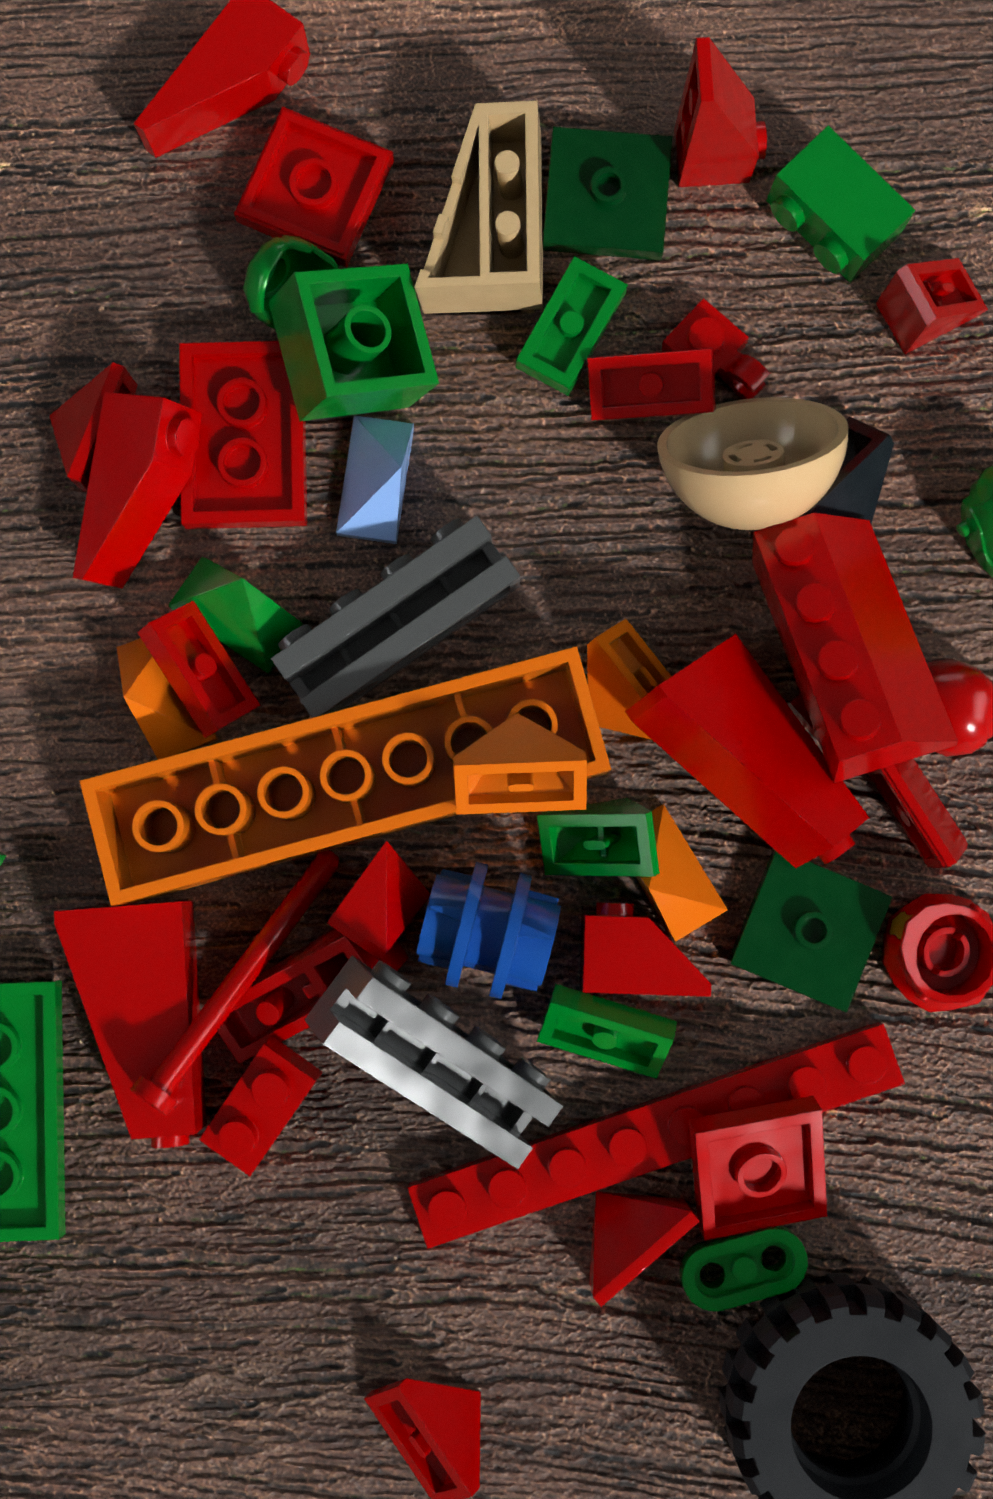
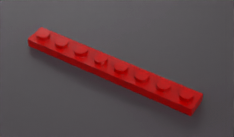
(645, 1135)

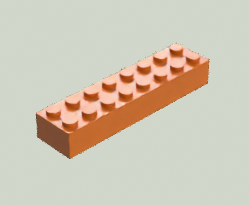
(320, 779)

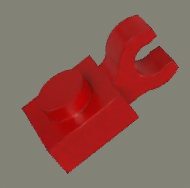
(709, 328)

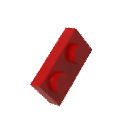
(652, 384)
(198, 668)
(260, 1105)

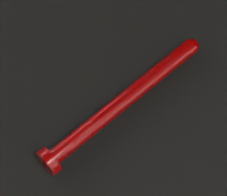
(217, 1009)

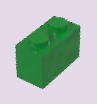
(838, 205)

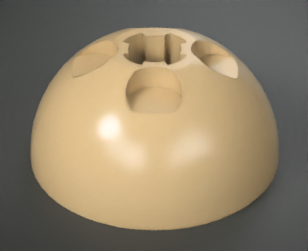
(754, 459)

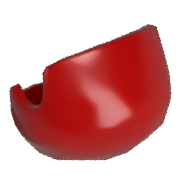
(968, 703)

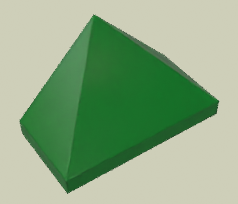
(237, 612)
(599, 841)

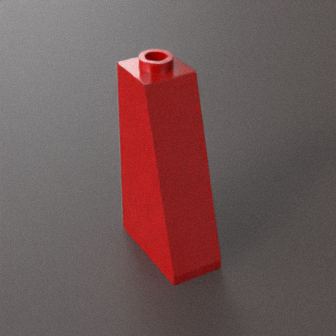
(751, 753)
(140, 997)

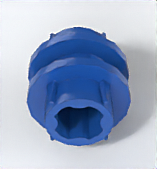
(488, 930)

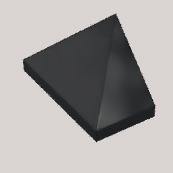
(861, 474)

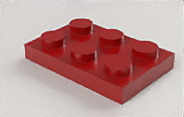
(250, 438)

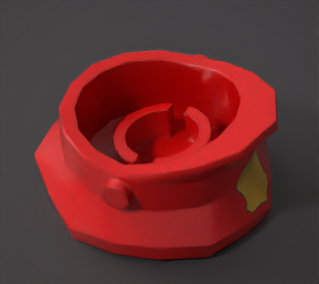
(940, 952)

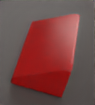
(920, 813)

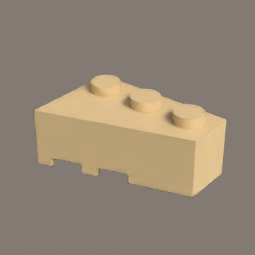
(491, 226)

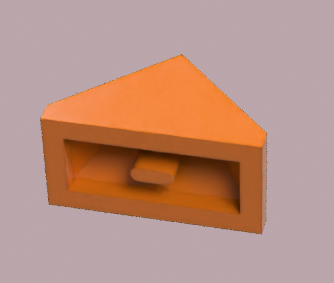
(620, 674)
(156, 704)
(520, 771)
(682, 889)

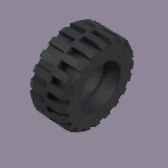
(834, 1321)

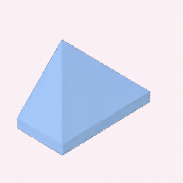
(375, 479)

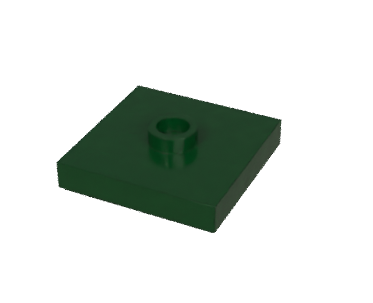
(607, 193)
(810, 930)

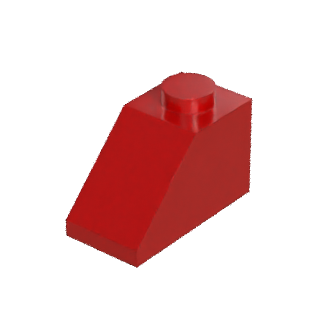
(633, 956)

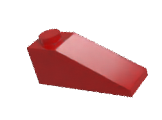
(228, 73)
(716, 123)
(135, 477)
(289, 991)

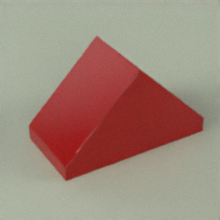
(929, 301)

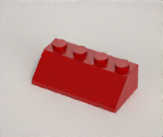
(850, 644)

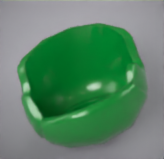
(274, 266)

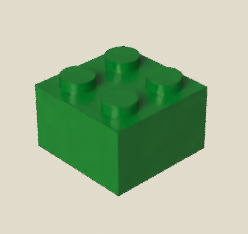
(353, 341)

